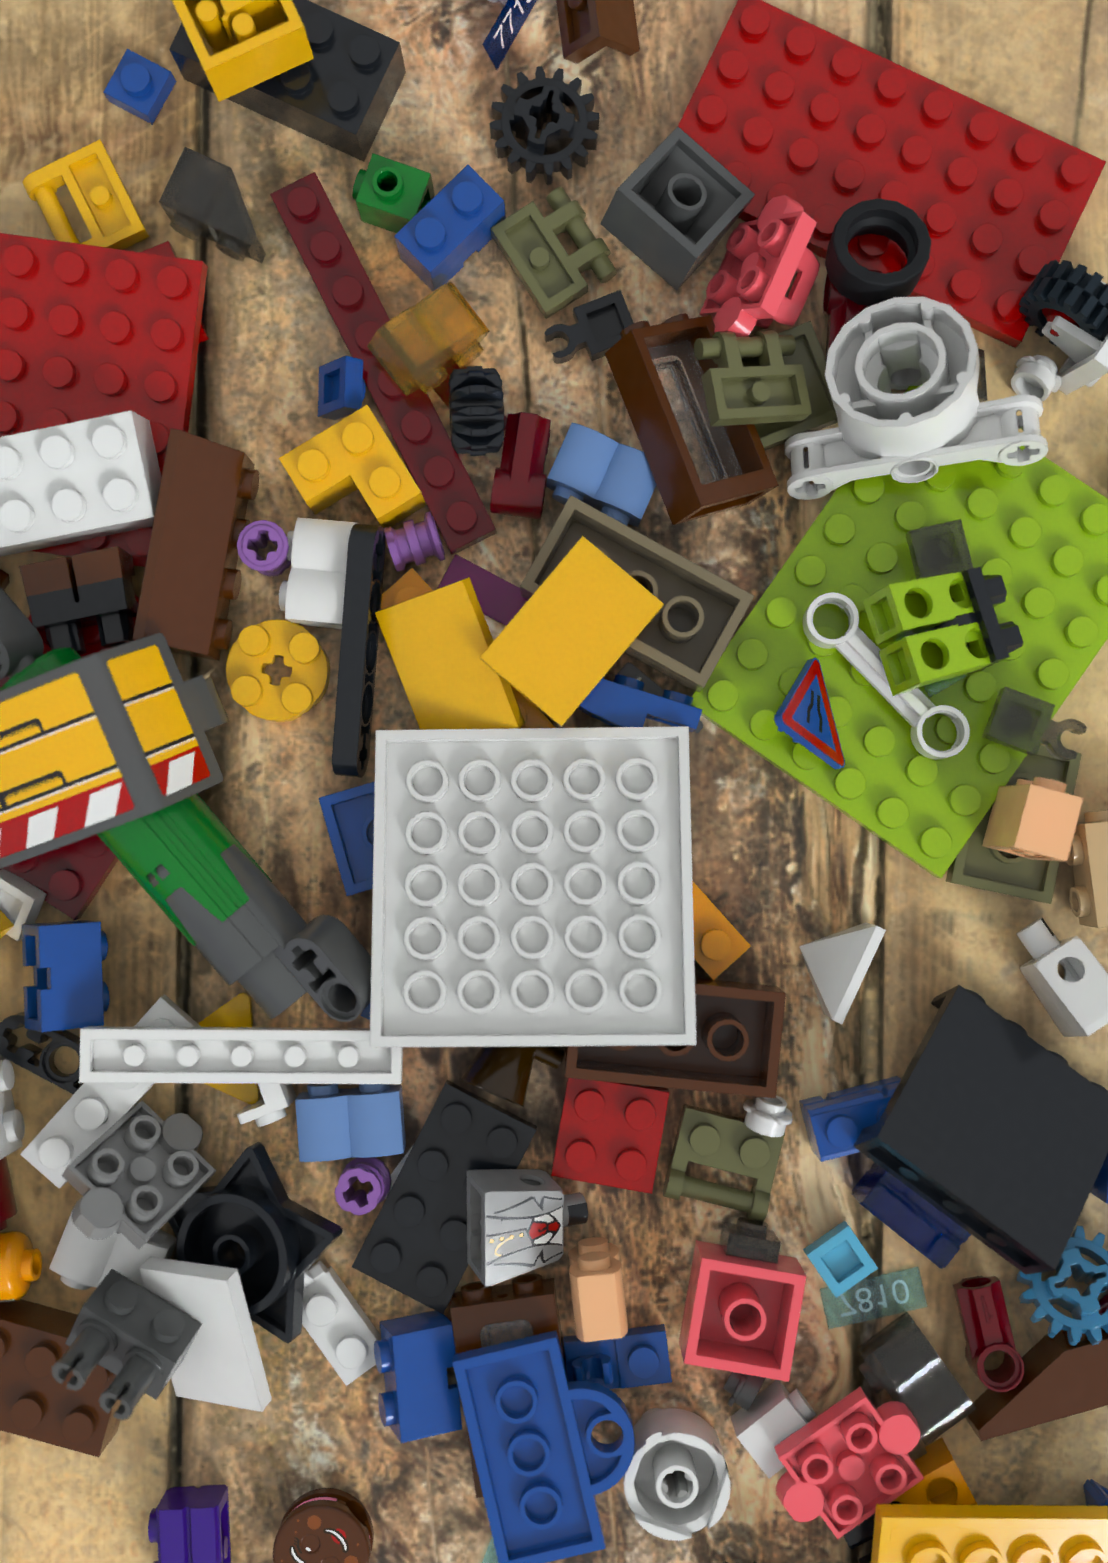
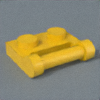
(97, 194)

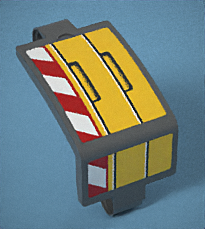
(101, 746)

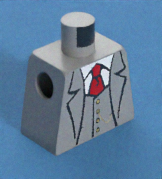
(517, 1221)

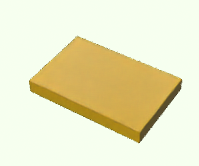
(571, 631)
(437, 656)

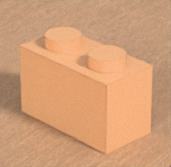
(1033, 820)

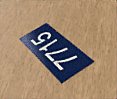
(506, 29)

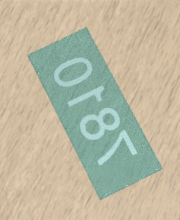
(875, 1298)

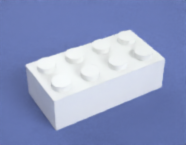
(77, 482)

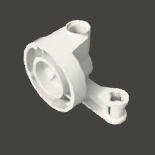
(914, 431)

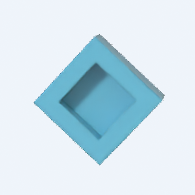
(840, 1259)

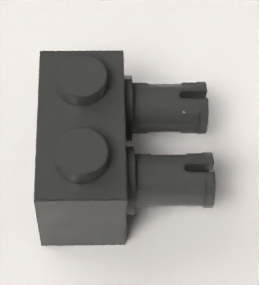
(131, 1337)

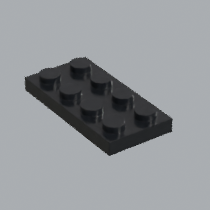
(422, 1226)

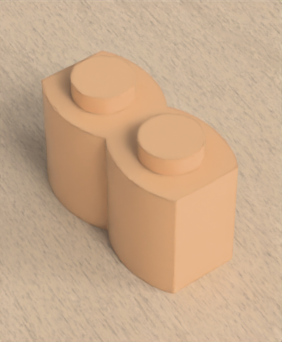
(597, 1290)

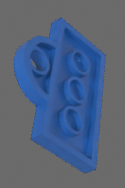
(539, 1449)

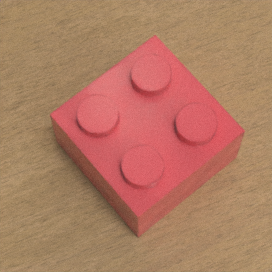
(741, 1313)

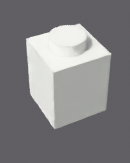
(769, 1421)

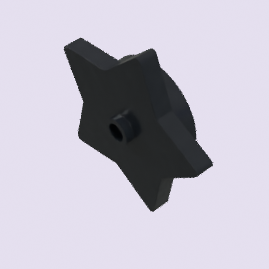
(261, 1233)

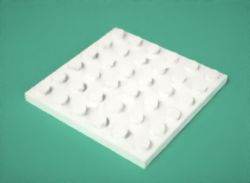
(532, 888)

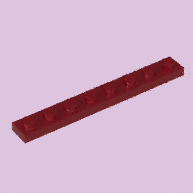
(358, 317)

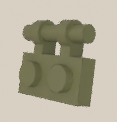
(540, 258)
(752, 392)

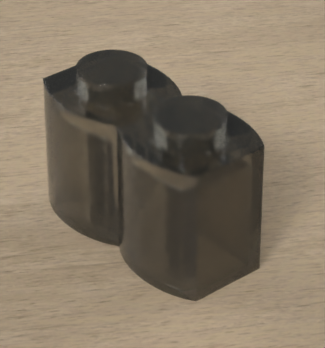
(914, 1374)

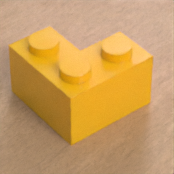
(244, 40)
(351, 458)

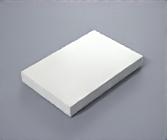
(224, 1356)

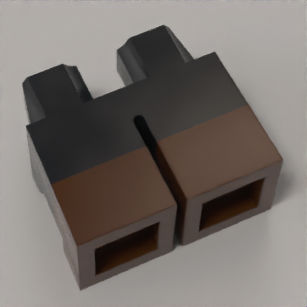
(81, 594)

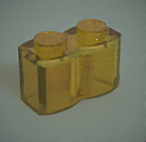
(429, 339)

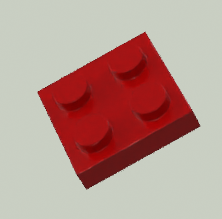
(610, 1134)

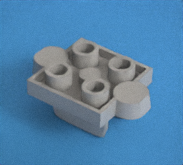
(137, 1175)

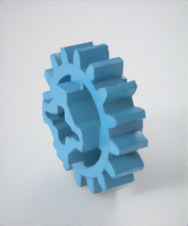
(1083, 1307)

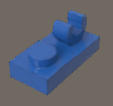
(621, 1363)

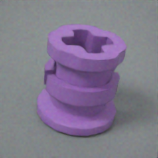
(256, 536)
(414, 542)
(365, 1170)

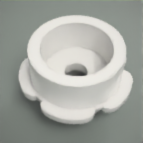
(1036, 376)
(767, 1116)

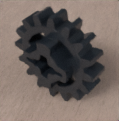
(528, 109)

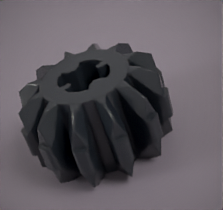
(476, 410)

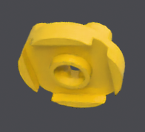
(260, 646)

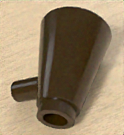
(508, 1069)

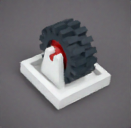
(1073, 314)

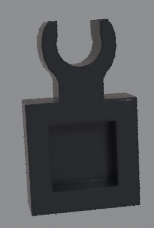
(595, 329)

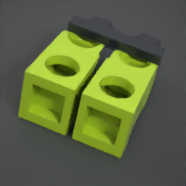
(961, 622)

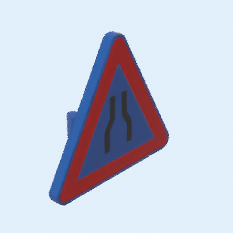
(809, 716)

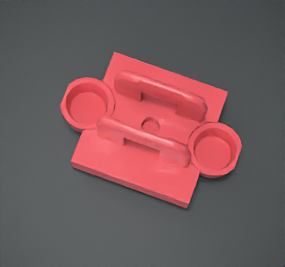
(759, 269)
(848, 1462)

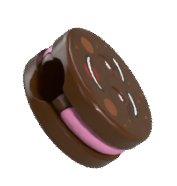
(324, 1528)

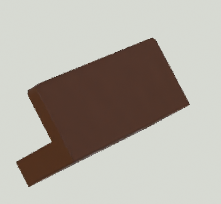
(593, 24)

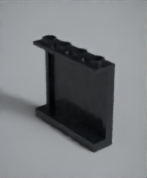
(994, 1132)

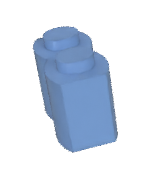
(602, 475)
(350, 1122)

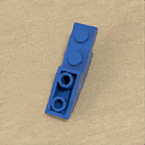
(627, 705)

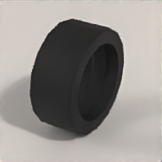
(884, 219)

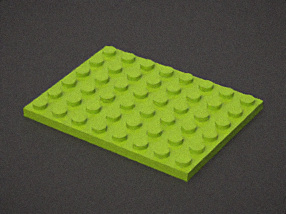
(1019, 523)

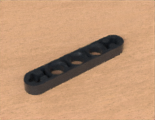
(358, 650)

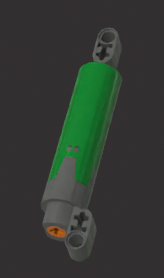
(214, 884)

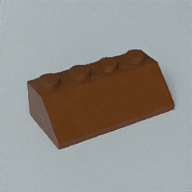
(194, 546)

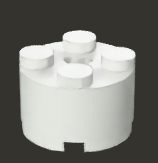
(697, 1490)

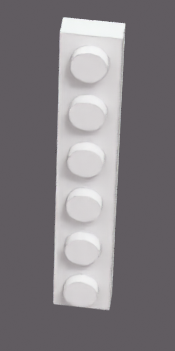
(235, 1056)

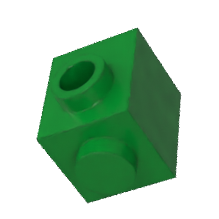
(391, 193)

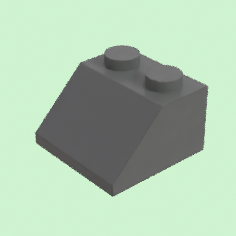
(676, 208)

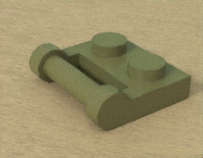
(726, 1145)

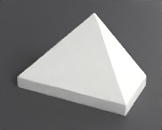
(839, 966)

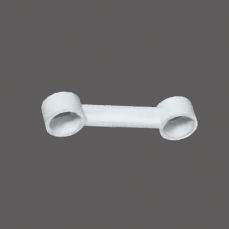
(865, 658)

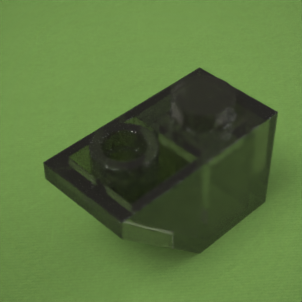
(209, 203)

